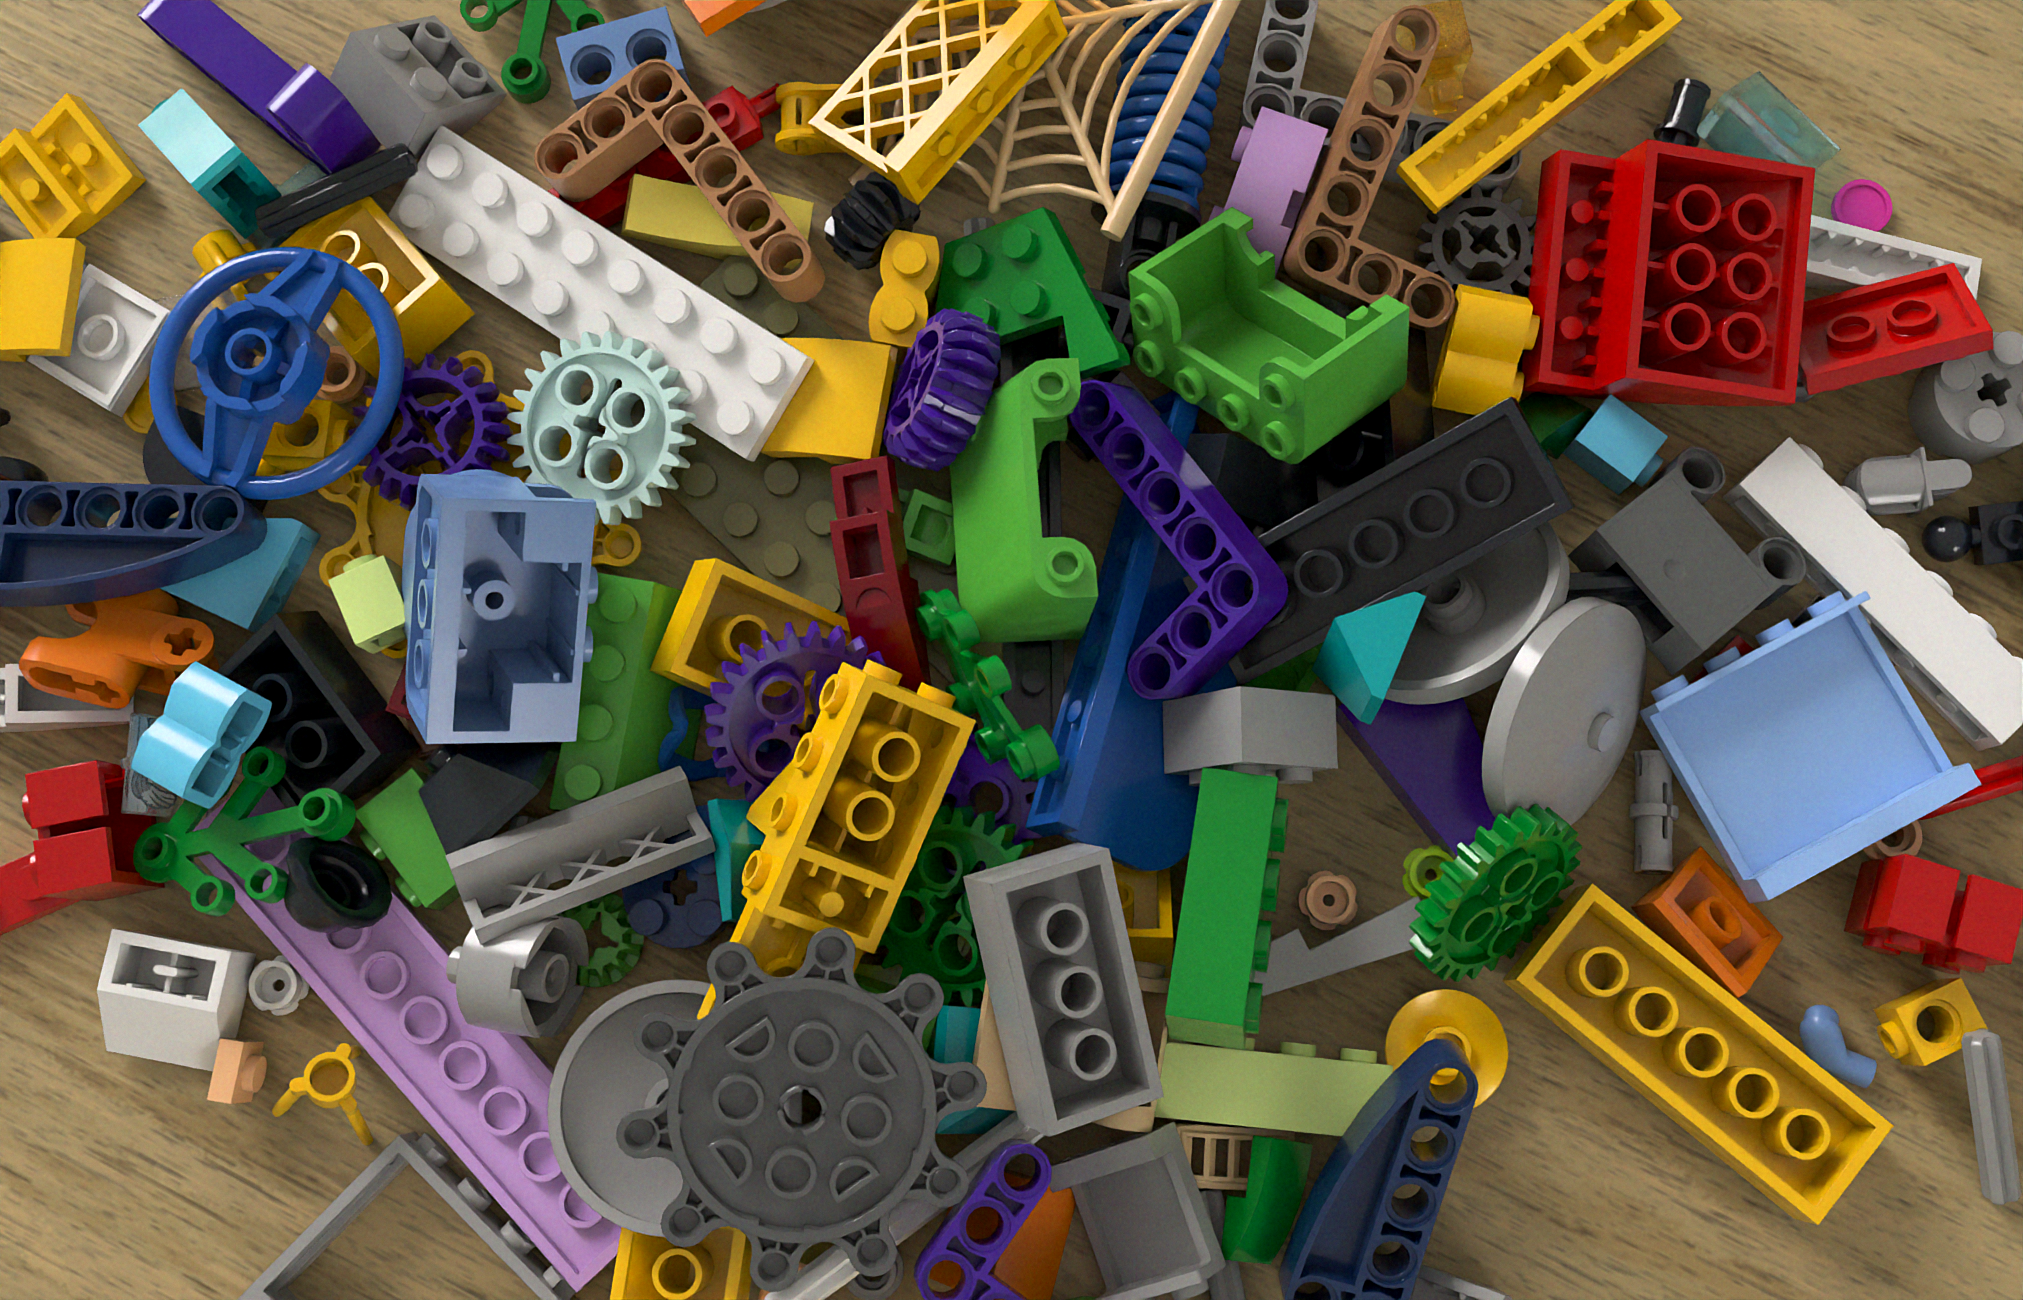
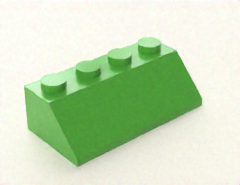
(621, 700)

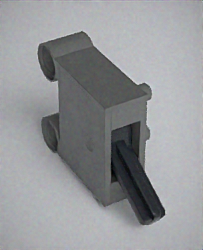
(1679, 565)

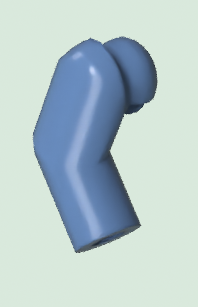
(1827, 1048)

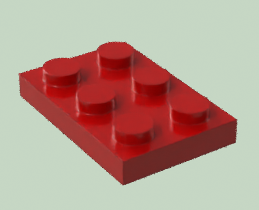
(1890, 329)

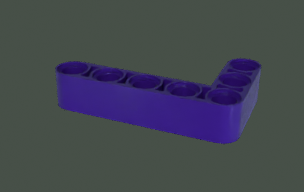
(292, 103)
(1186, 534)
(979, 1255)

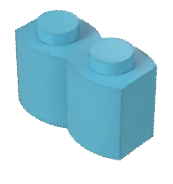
(201, 735)

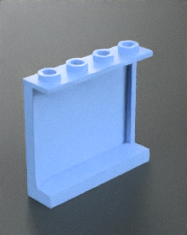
(1802, 749)

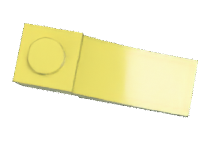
(685, 219)

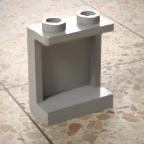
(1143, 1216)

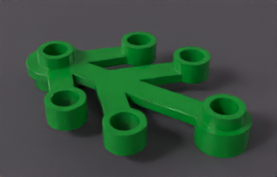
(531, 39)
(978, 687)
(232, 831)

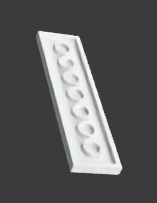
(586, 278)

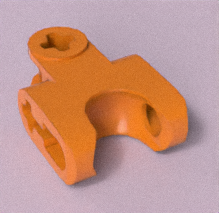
(127, 648)

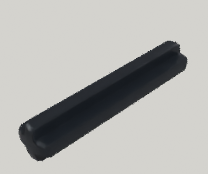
(336, 190)

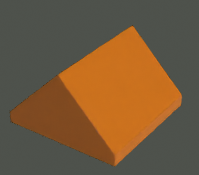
(1710, 922)
(1035, 1251)

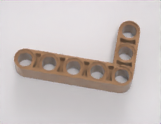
(706, 161)
(1361, 180)

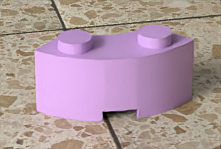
(1273, 176)

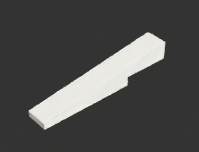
(1854, 257)

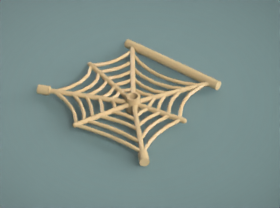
(1122, 208)

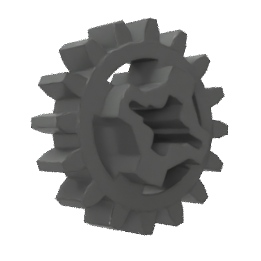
(1465, 232)

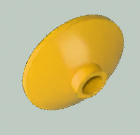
(1456, 1018)

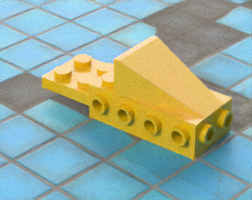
(847, 817)

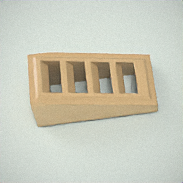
(1234, 1134)

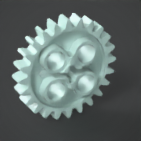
(645, 449)

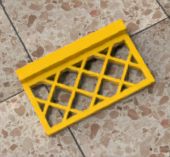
(969, 97)

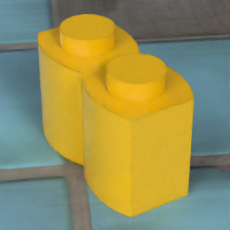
(909, 290)
(1483, 350)

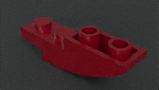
(875, 567)

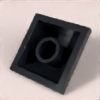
(482, 787)

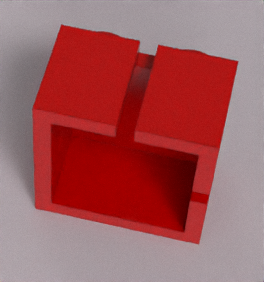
(82, 834)
(1918, 910)

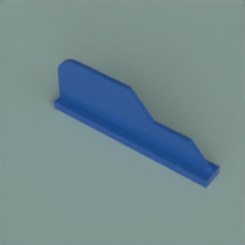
(1107, 735)

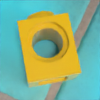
(285, 443)
(1953, 1016)

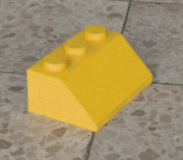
(659, 1270)

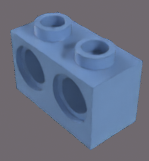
(618, 49)

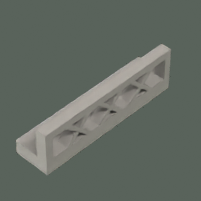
(577, 847)

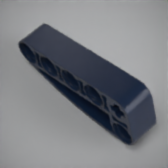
(90, 562)
(1353, 1196)

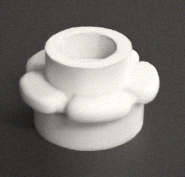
(263, 989)

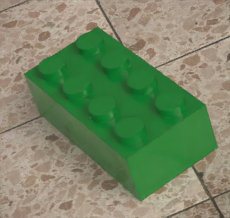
(1223, 909)

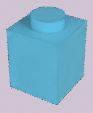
(1617, 446)

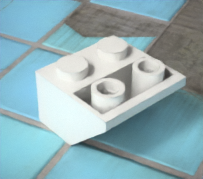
(171, 997)

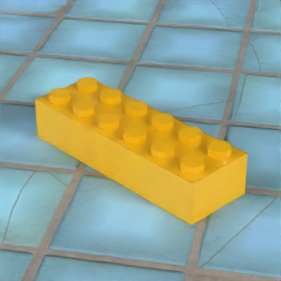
(1698, 1054)

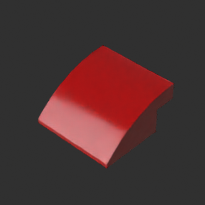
(1669, 276)

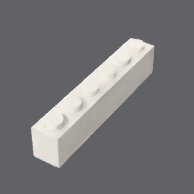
(1912, 612)

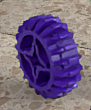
(941, 389)
(450, 420)

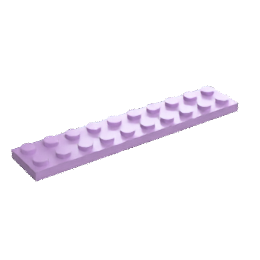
(469, 1082)

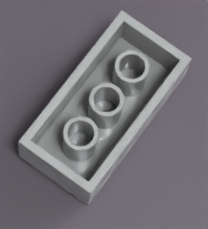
(1063, 987)

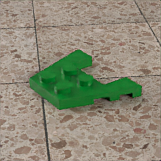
(1028, 280)

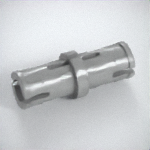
(1653, 814)

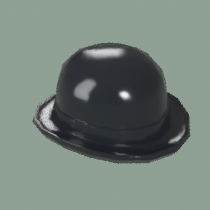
(334, 886)

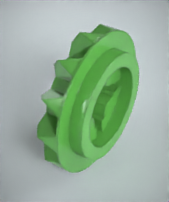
(609, 963)

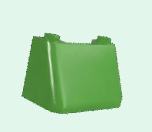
(1005, 569)

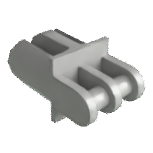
(1906, 482)

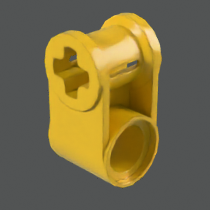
(808, 99)

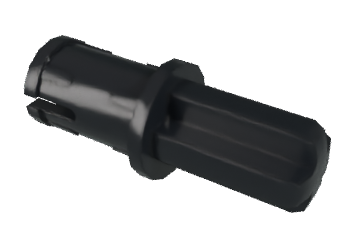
(1684, 113)

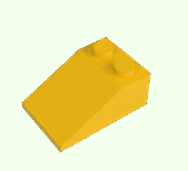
(416, 291)
(728, 608)

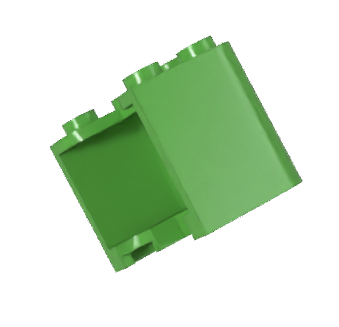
(1258, 350)

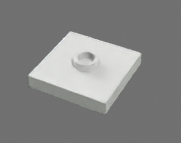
(110, 342)

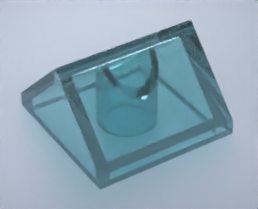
(1765, 124)

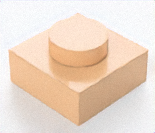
(237, 1070)

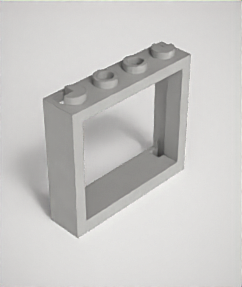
(464, 1196)

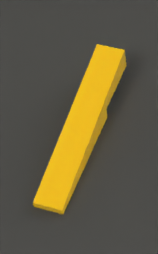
(1536, 98)

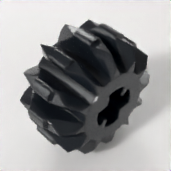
(867, 219)

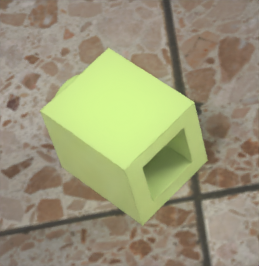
(371, 601)

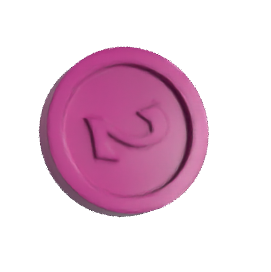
(1862, 205)

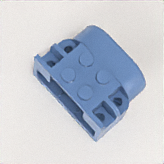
(496, 608)

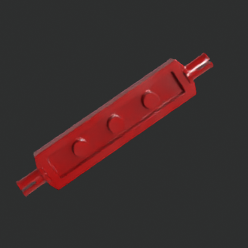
(732, 112)

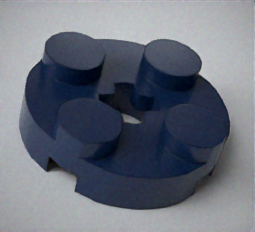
(655, 909)

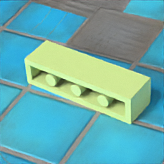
(1268, 1088)

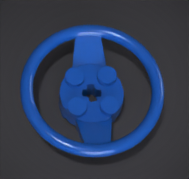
(249, 399)

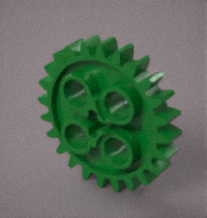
(934, 888)
(1495, 893)

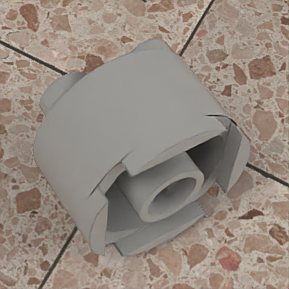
(1972, 403)
(521, 978)

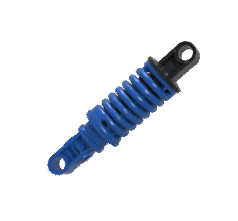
(1170, 202)

